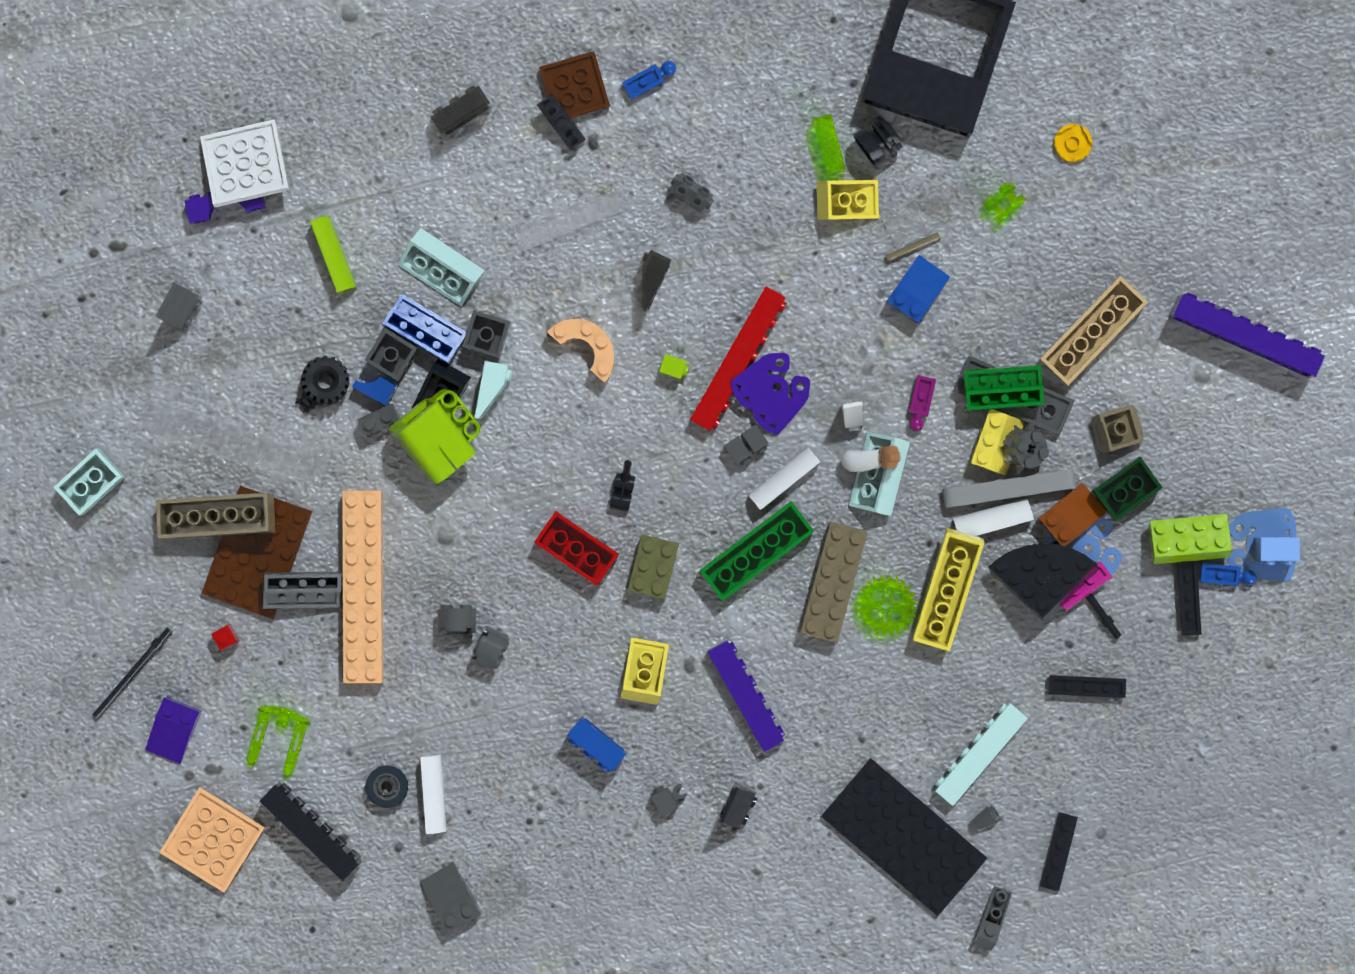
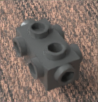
(690, 192)

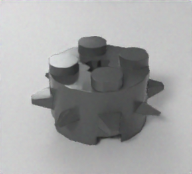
(1025, 448)

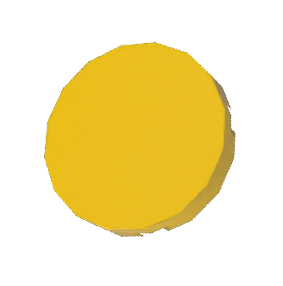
(1073, 142)

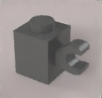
(665, 800)

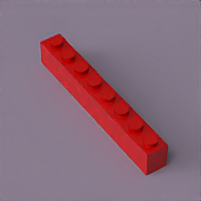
(738, 357)

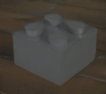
(486, 334)
(391, 354)

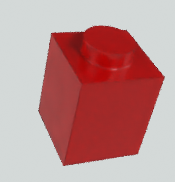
(225, 637)

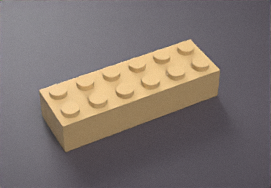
(1093, 331)

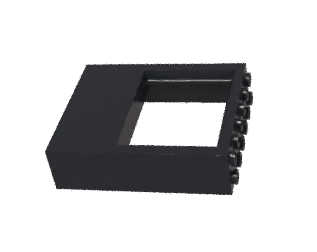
(927, 90)

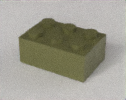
(653, 566)

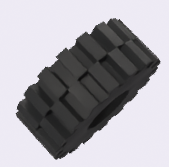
(327, 366)

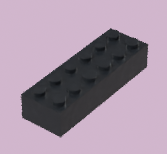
(310, 830)

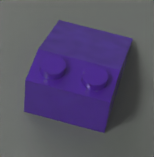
(173, 729)

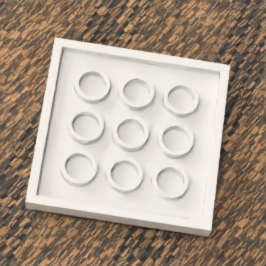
(244, 163)

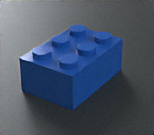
(596, 744)

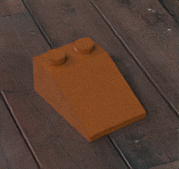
(1072, 515)

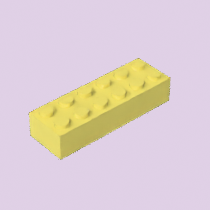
(948, 589)

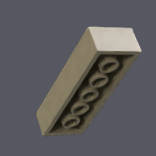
(215, 516)
(833, 582)

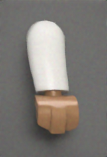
(871, 459)

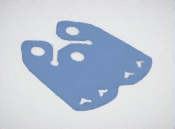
(1267, 524)
(1084, 539)

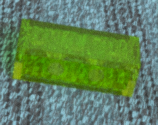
(828, 145)

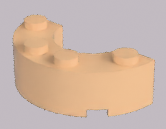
(592, 334)

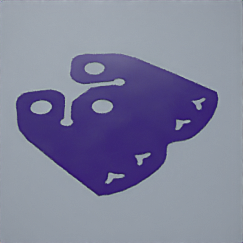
(763, 399)

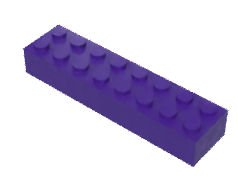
(1247, 336)

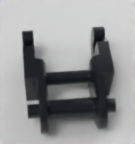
(306, 409)

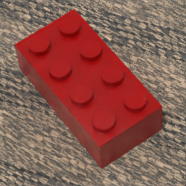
(576, 548)

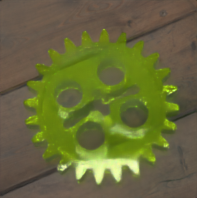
(904, 607)

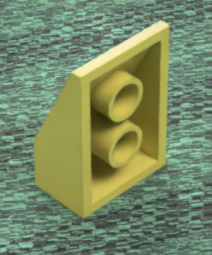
(847, 199)
(644, 671)

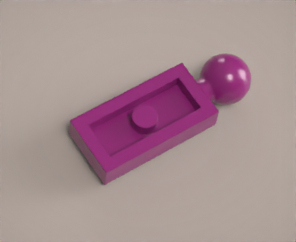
(921, 401)

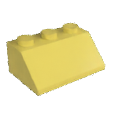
(989, 446)

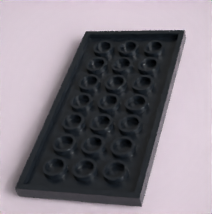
(904, 836)

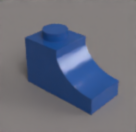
(380, 390)

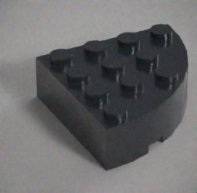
(1043, 575)

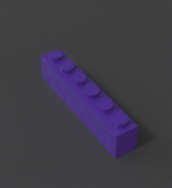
(743, 691)

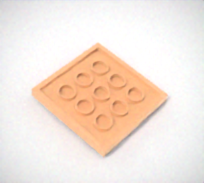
(212, 839)

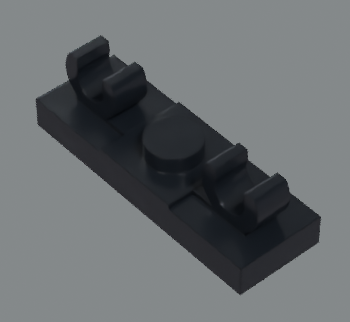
(561, 121)

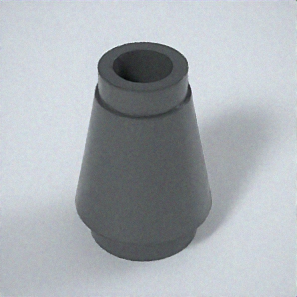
(985, 818)

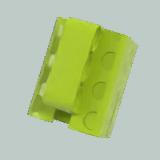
(436, 436)

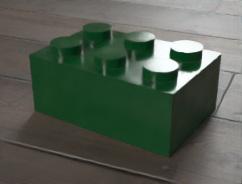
(1127, 488)

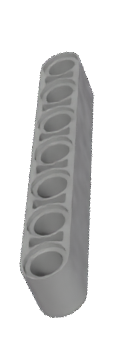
(1009, 488)

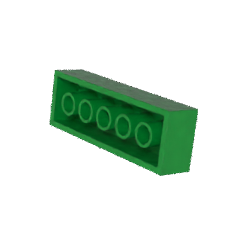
(756, 550)

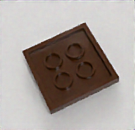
(576, 84)

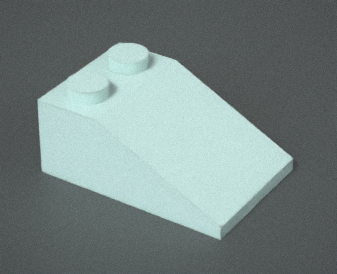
(492, 384)

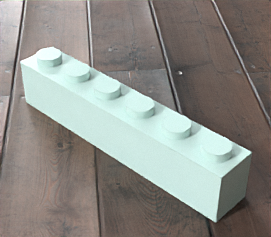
(980, 754)

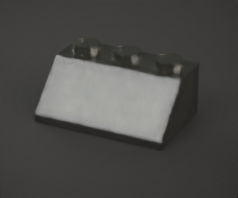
(460, 110)

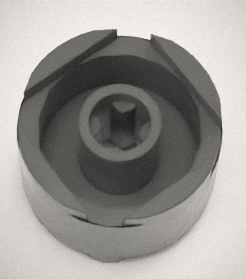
(456, 619)
(489, 648)

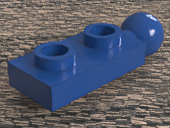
(648, 79)
(1226, 575)

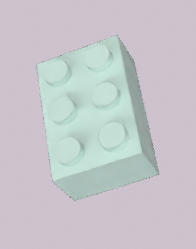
(89, 482)

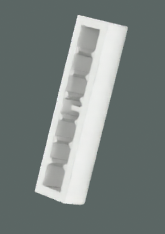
(784, 478)
(994, 518)
(433, 794)

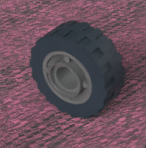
(374, 786)

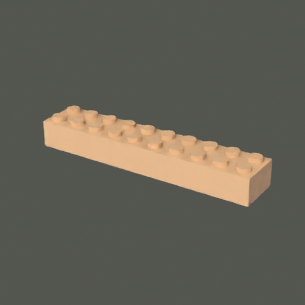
(363, 587)

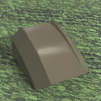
(1117, 429)

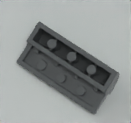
(301, 589)

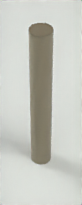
(912, 247)

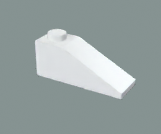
(852, 416)

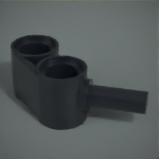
(623, 488)

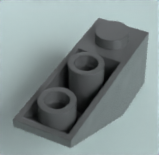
(993, 918)

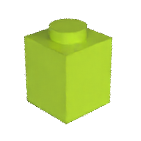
(674, 367)

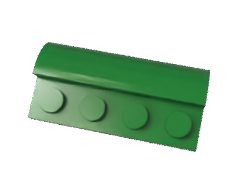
(1003, 387)

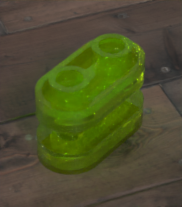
(992, 202)

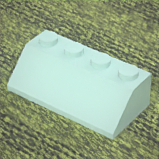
(440, 267)
(877, 488)

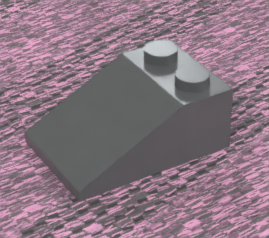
(179, 306)
(450, 897)

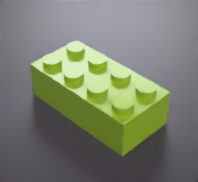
(1190, 539)

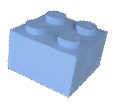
(1280, 549)

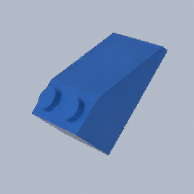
(918, 289)

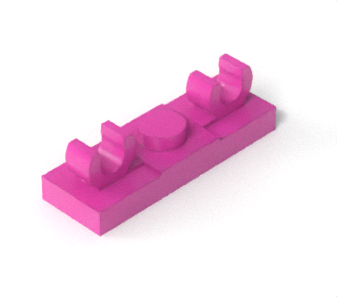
(1090, 586)

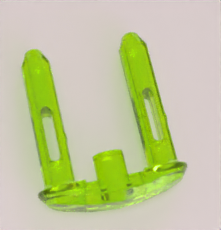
(284, 715)

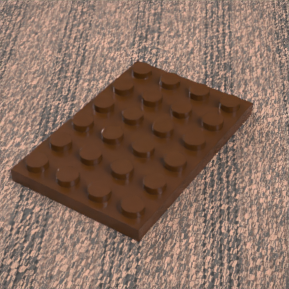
(243, 559)

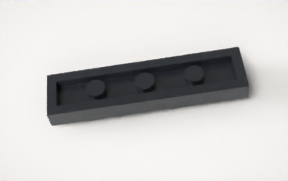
(1189, 598)
(1087, 686)
(1058, 851)

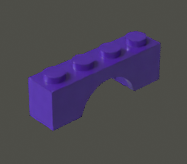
(201, 208)

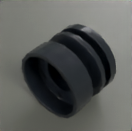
(877, 141)

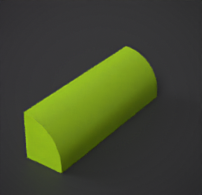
(333, 254)

